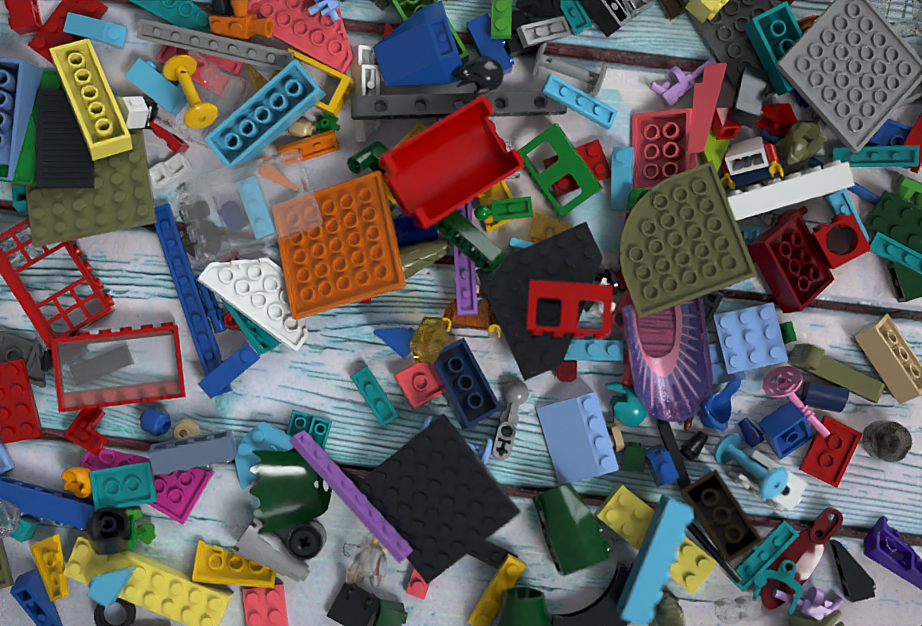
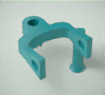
(783, 576)

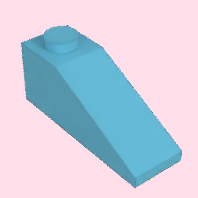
(96, 30)
(621, 176)

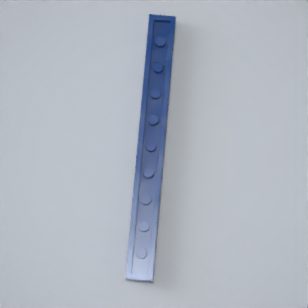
(188, 291)

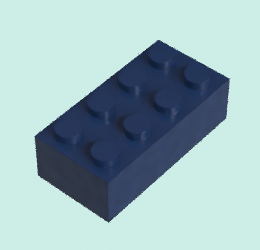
(464, 384)

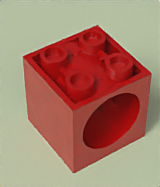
(857, 245)

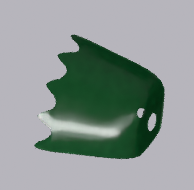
(287, 490)

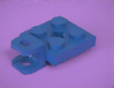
(890, 132)

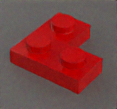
(83, 432)

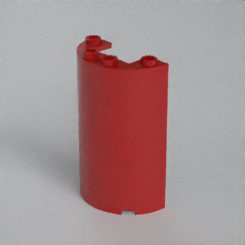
(448, 164)

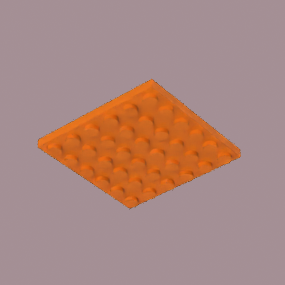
(347, 256)

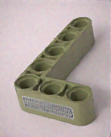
(811, 360)

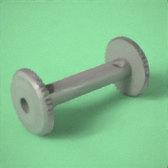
(569, 69)

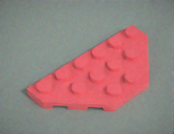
(309, 34)

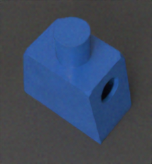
(661, 465)

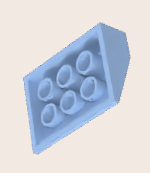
(577, 438)

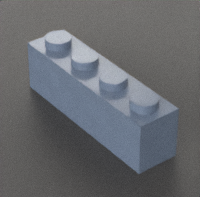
(192, 452)

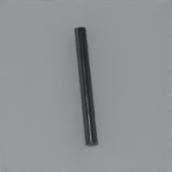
(713, 552)

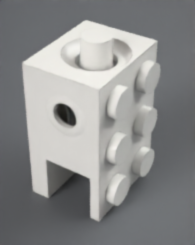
(787, 499)

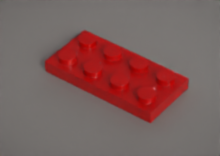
(52, 33)
(17, 404)

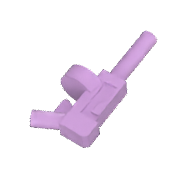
(682, 83)
(812, 603)

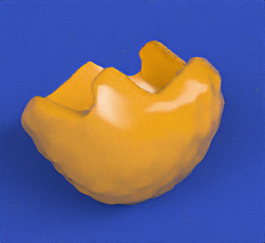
(77, 480)

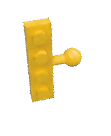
(491, 598)

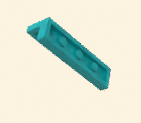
(256, 335)

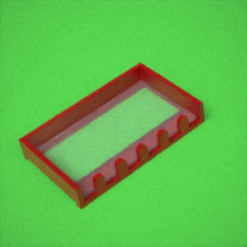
(117, 367)

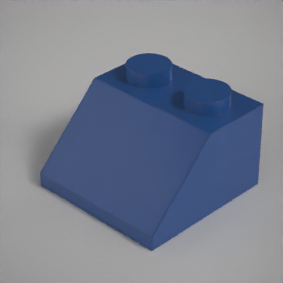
(397, 339)
(785, 429)

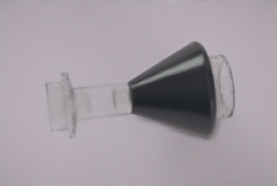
(47, 358)

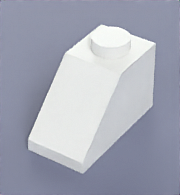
(133, 111)

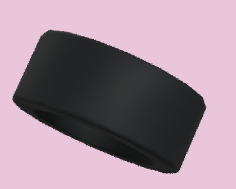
(130, 609)

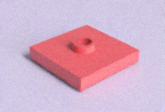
(418, 384)

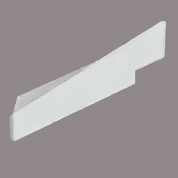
(367, 83)

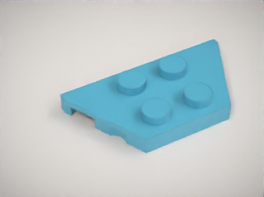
(259, 438)

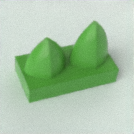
(908, 187)

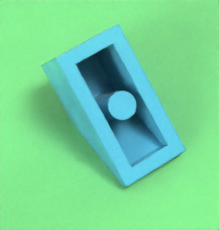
(109, 585)

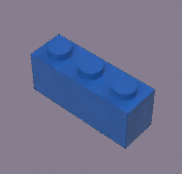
(480, 34)

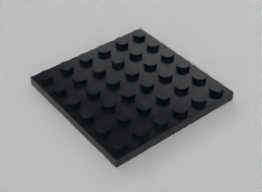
(438, 498)

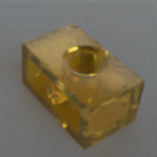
(428, 340)

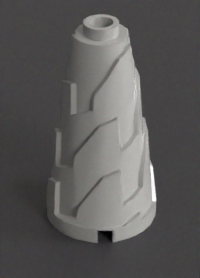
(269, 552)

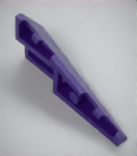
(889, 551)

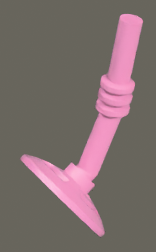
(786, 390)

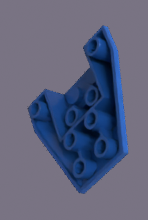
(420, 50)

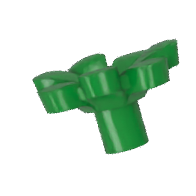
(330, 123)

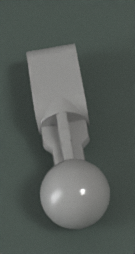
(515, 394)

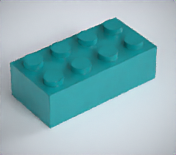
(772, 37)

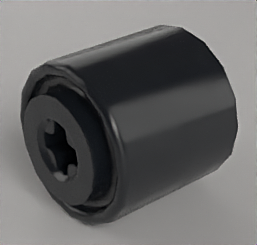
(317, 538)

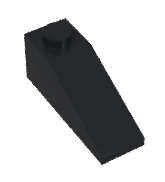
(854, 579)

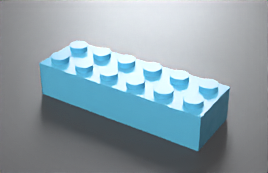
(265, 115)
(654, 560)

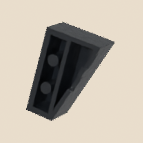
(608, 14)

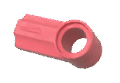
(625, 300)

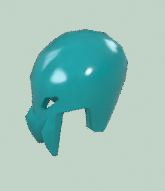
(626, 408)

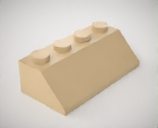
(892, 358)

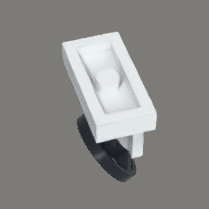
(596, 307)

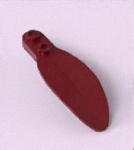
(805, 553)

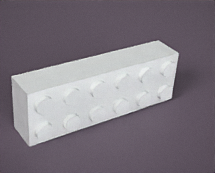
(792, 190)

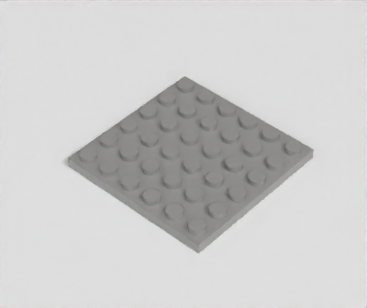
(852, 69)

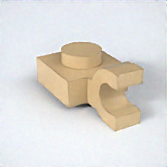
(616, 436)

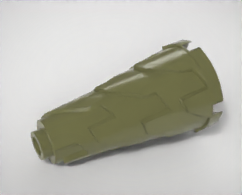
(421, 255)
(667, 611)

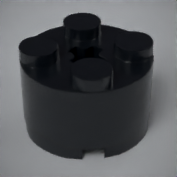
(108, 531)

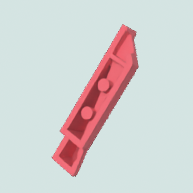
(704, 105)

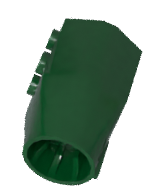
(570, 530)
(523, 607)

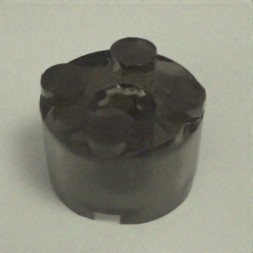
(895, 448)

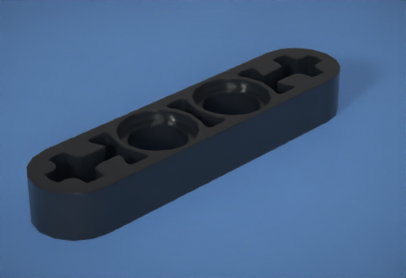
(671, 445)

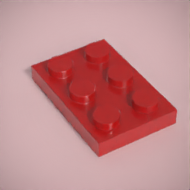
(594, 158)
(830, 455)

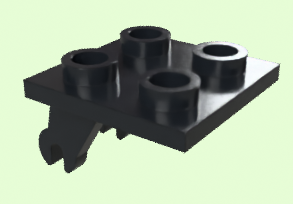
(353, 606)

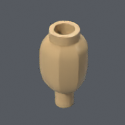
(302, 128)

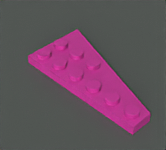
(175, 491)

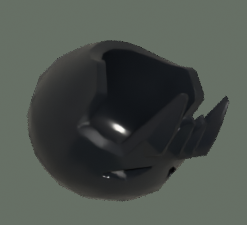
(483, 71)

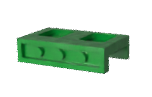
(568, 163)

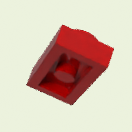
(173, 142)

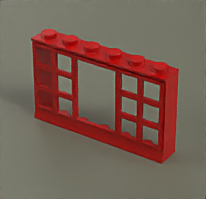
(26, 301)

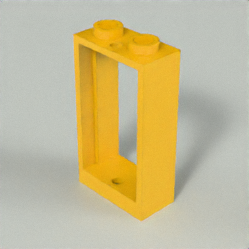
(342, 91)

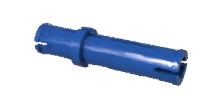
(212, 307)

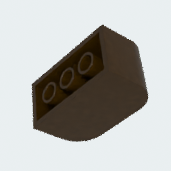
(721, 516)

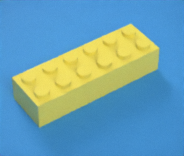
(91, 99)
(631, 520)

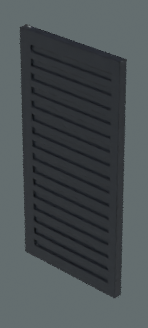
(60, 146)

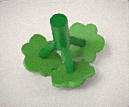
(143, 531)

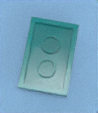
(123, 486)

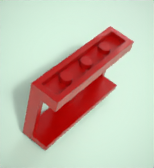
(570, 295)

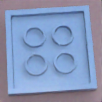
(750, 338)

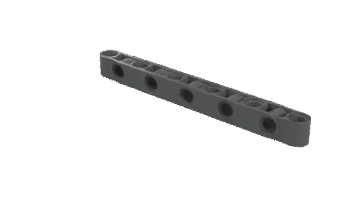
(444, 104)

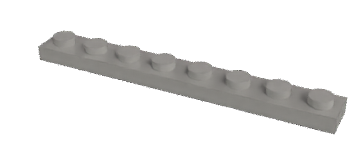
(214, 45)

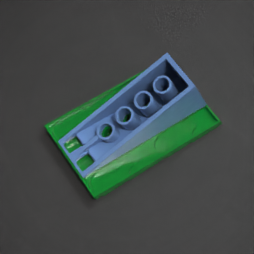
(19, 117)

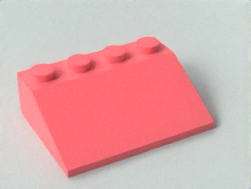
(661, 146)

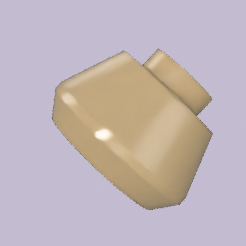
(185, 429)

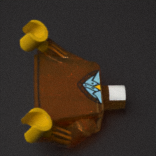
(483, 321)

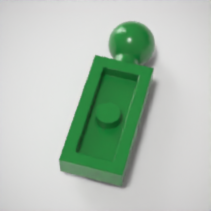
(506, 209)

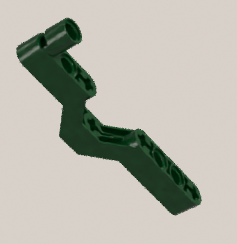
(452, 226)

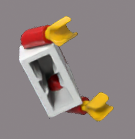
(749, 156)

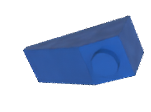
(228, 370)
(34, 599)

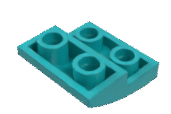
(315, 426)

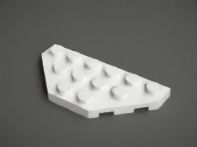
(260, 294)

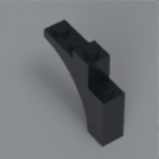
(601, 611)

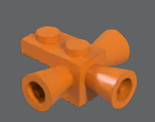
(241, 24)

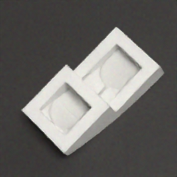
(169, 171)

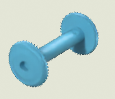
(771, 482)

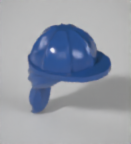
(717, 408)

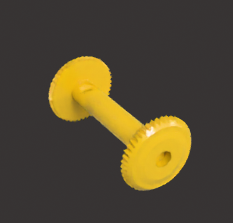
(180, 69)

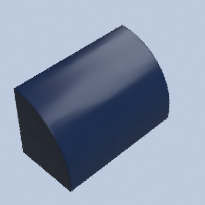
(824, 397)

